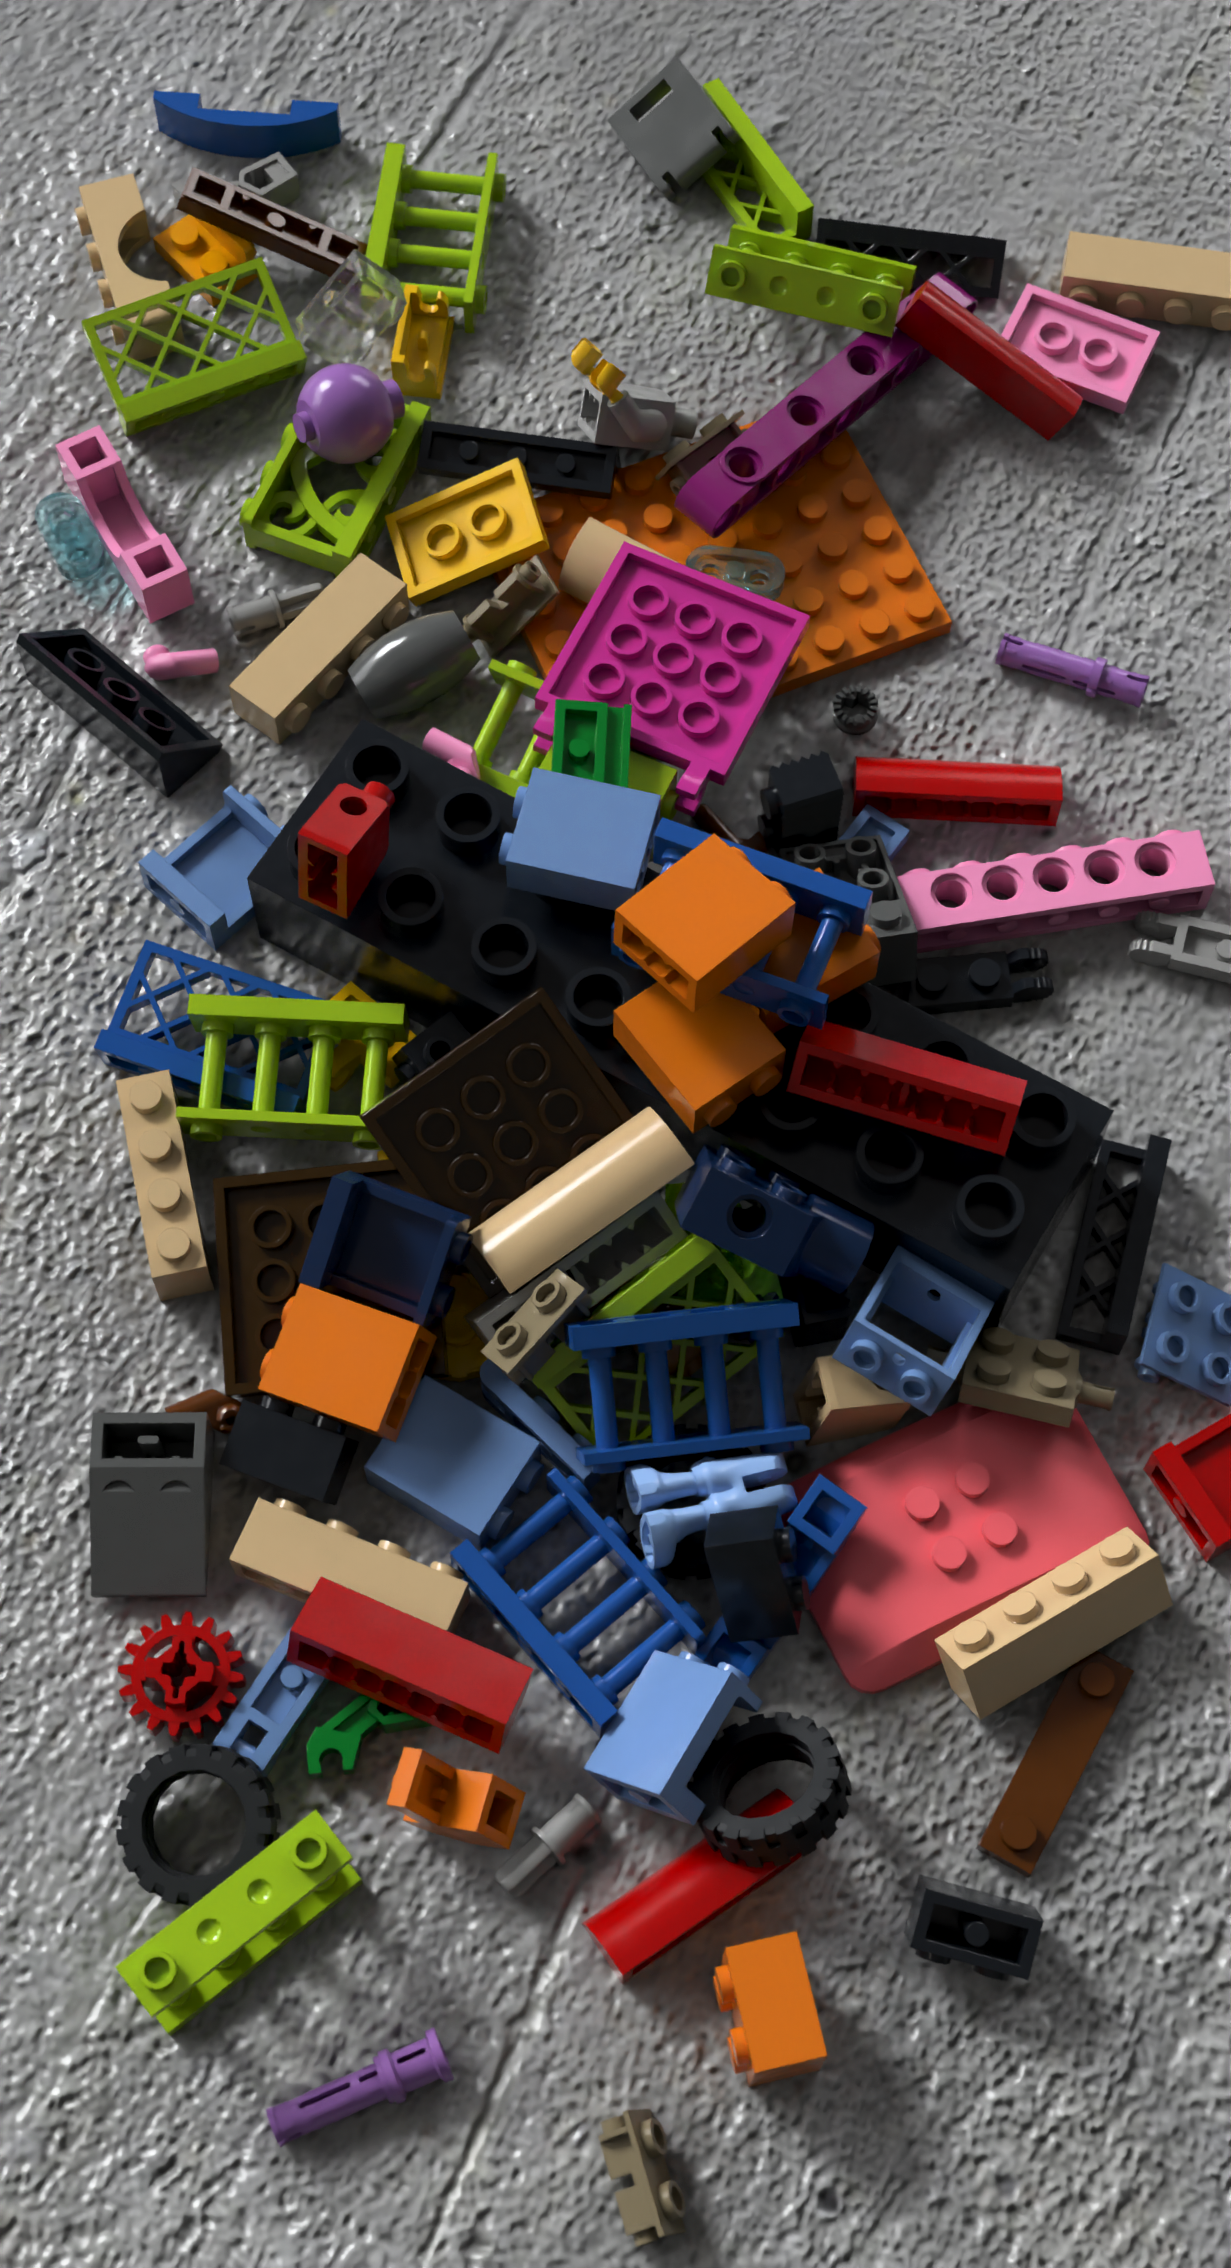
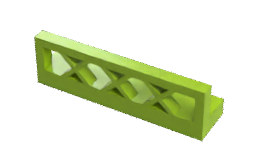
(762, 174)

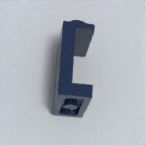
(387, 1247)

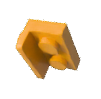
(203, 249)

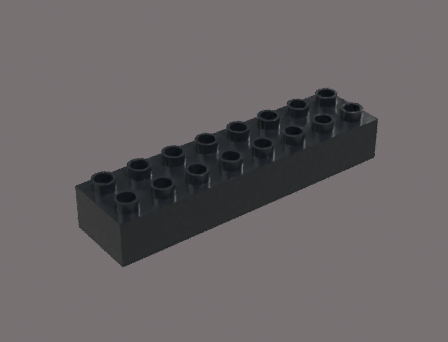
(454, 938)

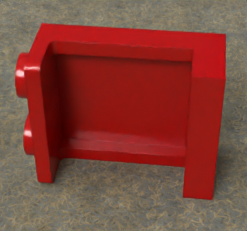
(1197, 1485)

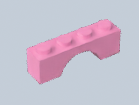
(139, 553)

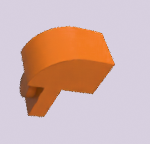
(455, 1801)

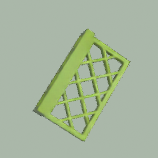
(203, 387)
(641, 1296)

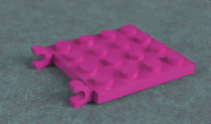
(685, 655)

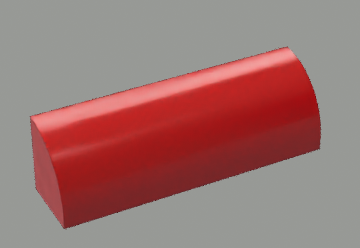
(989, 361)
(958, 790)
(907, 1086)
(408, 1664)
(679, 1900)

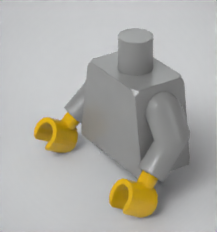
(624, 412)

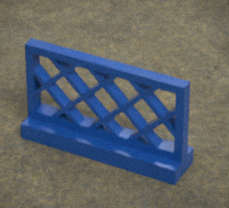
(145, 1055)

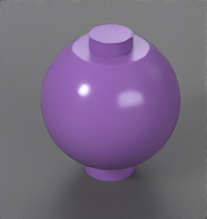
(347, 413)

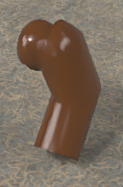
(220, 1408)

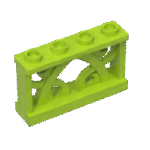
(349, 533)

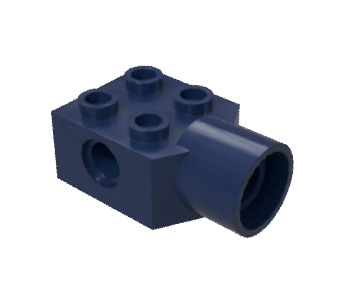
(784, 1226)

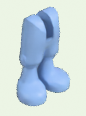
(718, 1480)

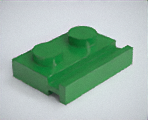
(592, 741)

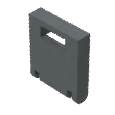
(677, 133)

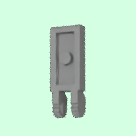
(1197, 945)

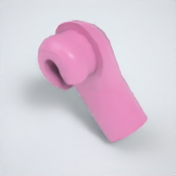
(166, 665)
(452, 751)

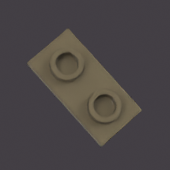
(687, 460)
(512, 607)
(520, 1343)
(655, 2203)

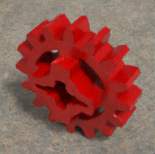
(206, 1678)

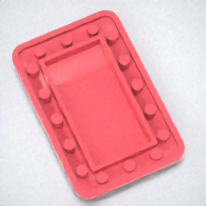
(952, 1526)

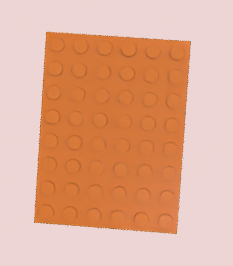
(824, 523)

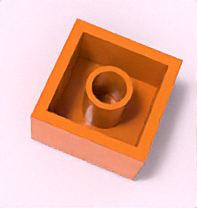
(771, 2010)

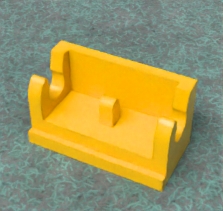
(422, 345)

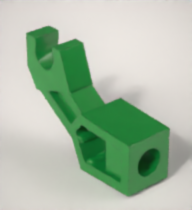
(347, 1730)

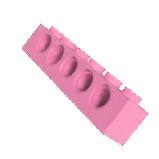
(1176, 855)

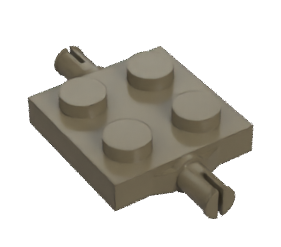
(1025, 1377)

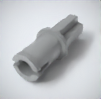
(271, 609)
(547, 1846)

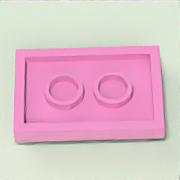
(1082, 345)

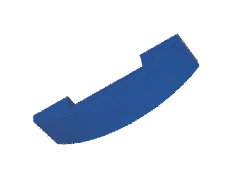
(244, 133)
(821, 1529)

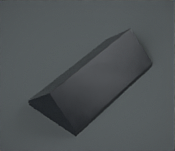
(117, 706)

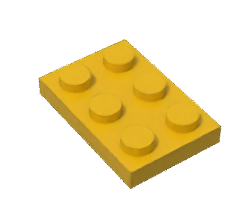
(467, 532)

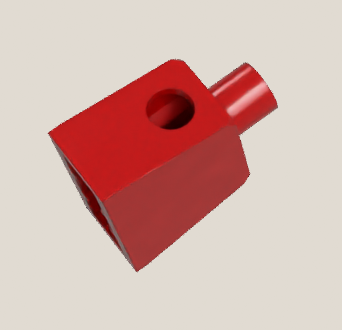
(343, 846)

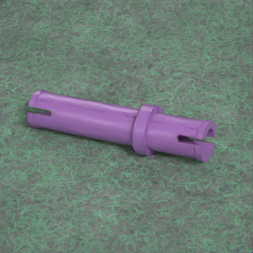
(1082, 673)

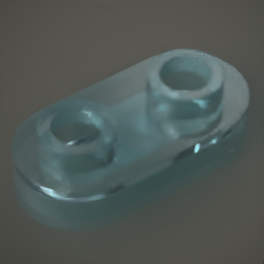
(72, 540)
(741, 568)

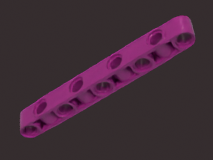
(805, 422)

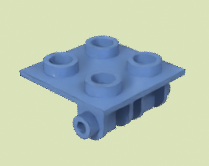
(1188, 1335)

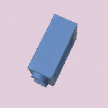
(953, 1316)

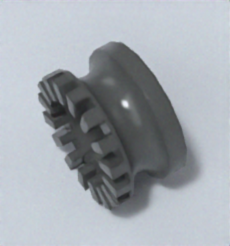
(850, 697)

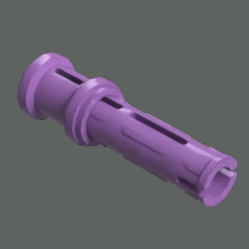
(387, 2078)

